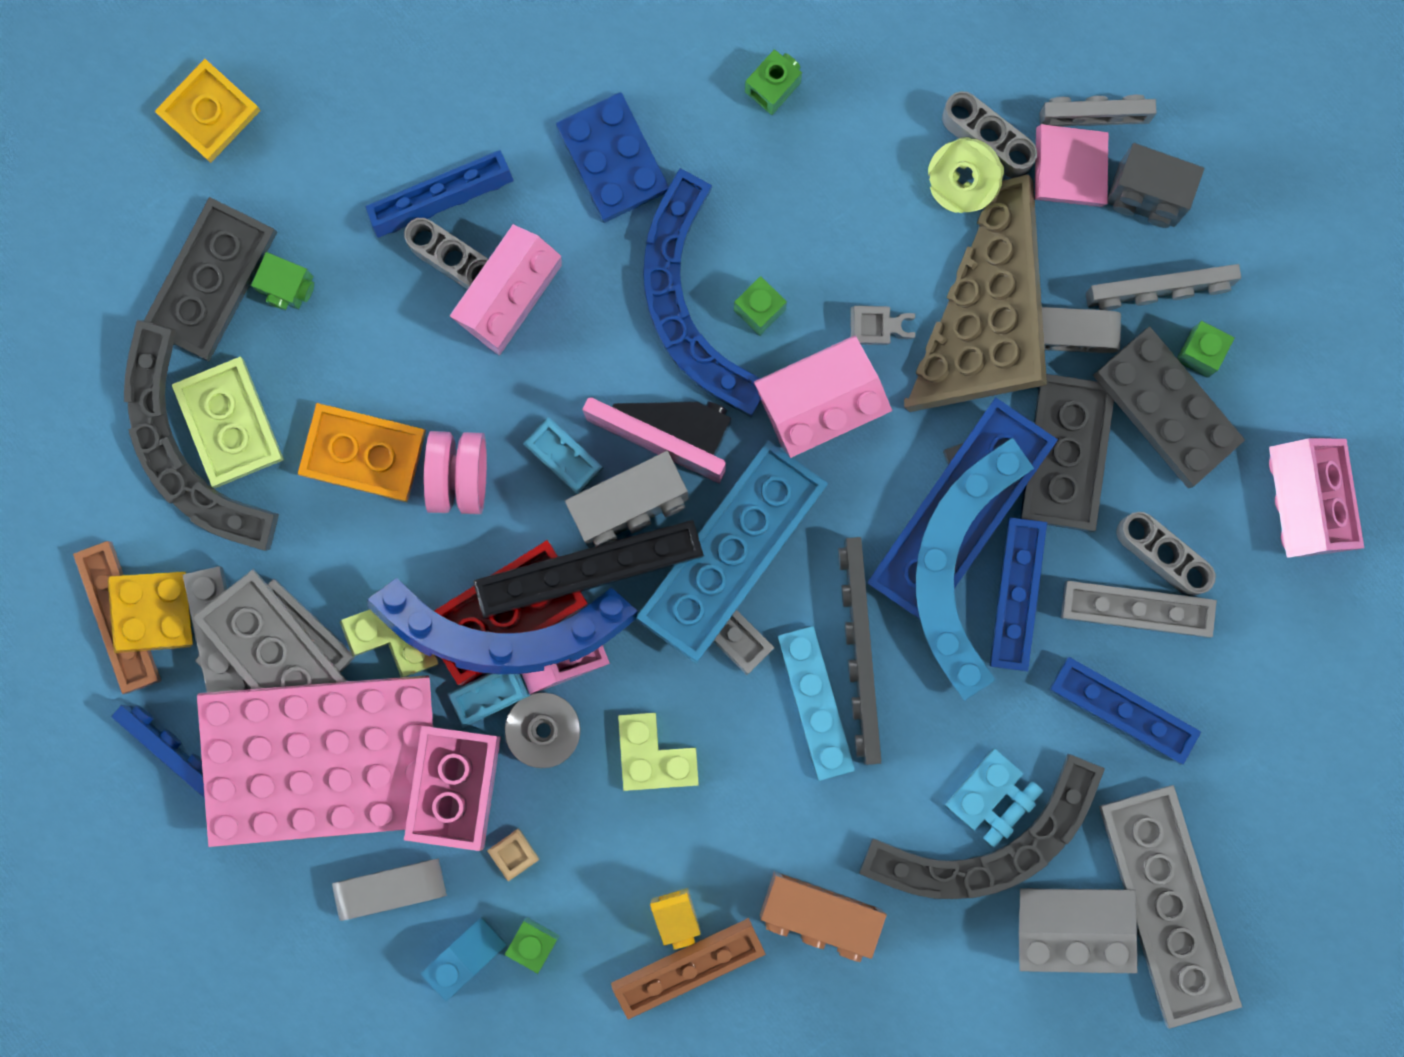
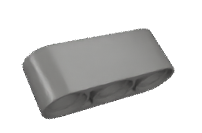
(982, 118)
(439, 246)
(1081, 330)
(1183, 558)
(389, 889)

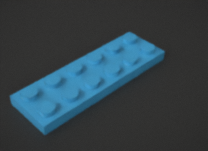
(737, 550)

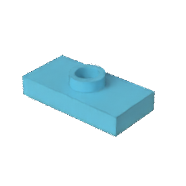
(563, 456)
(487, 696)

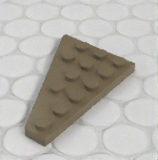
(993, 319)

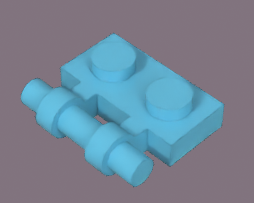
(985, 789)

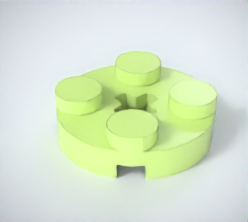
(986, 174)

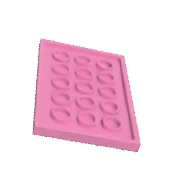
(310, 758)

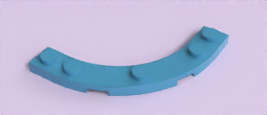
(938, 561)

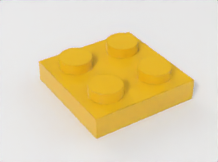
(207, 110)
(149, 612)

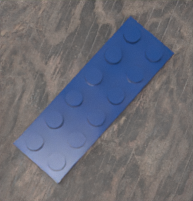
(897, 571)

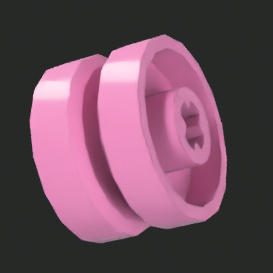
(452, 473)

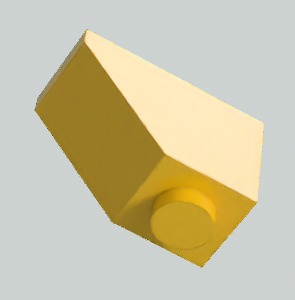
(676, 918)

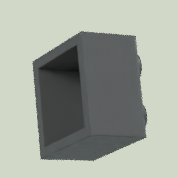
(1154, 186)

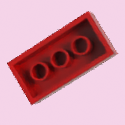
(467, 612)

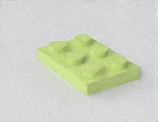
(227, 422)

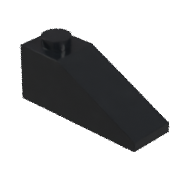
(687, 421)

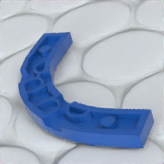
(667, 304)
(501, 651)

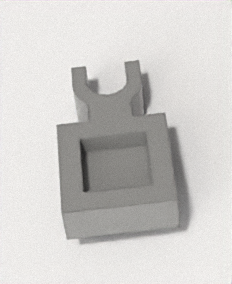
(873, 325)

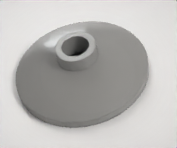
(523, 724)

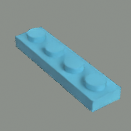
(815, 703)

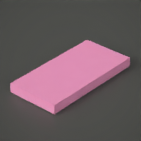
(654, 439)

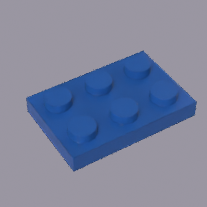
(612, 157)

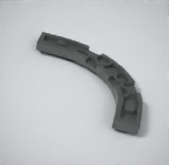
(161, 457)
(1000, 868)

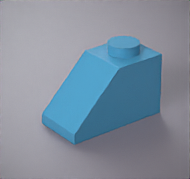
(463, 959)

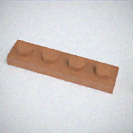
(95, 566)
(687, 968)

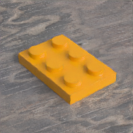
(361, 452)

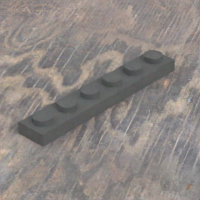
(861, 667)

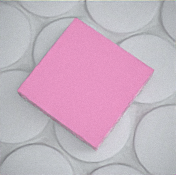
(1071, 165)

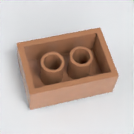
(822, 917)

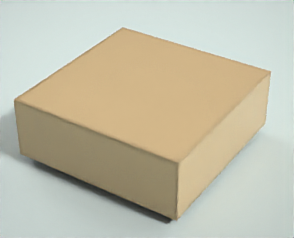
(513, 854)

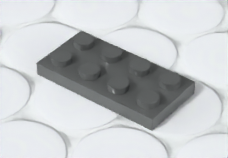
(210, 277)
(1169, 407)
(1070, 478)

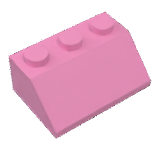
(507, 288)
(822, 396)
(1315, 497)
(452, 788)

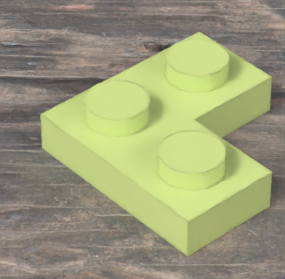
(368, 632)
(645, 764)

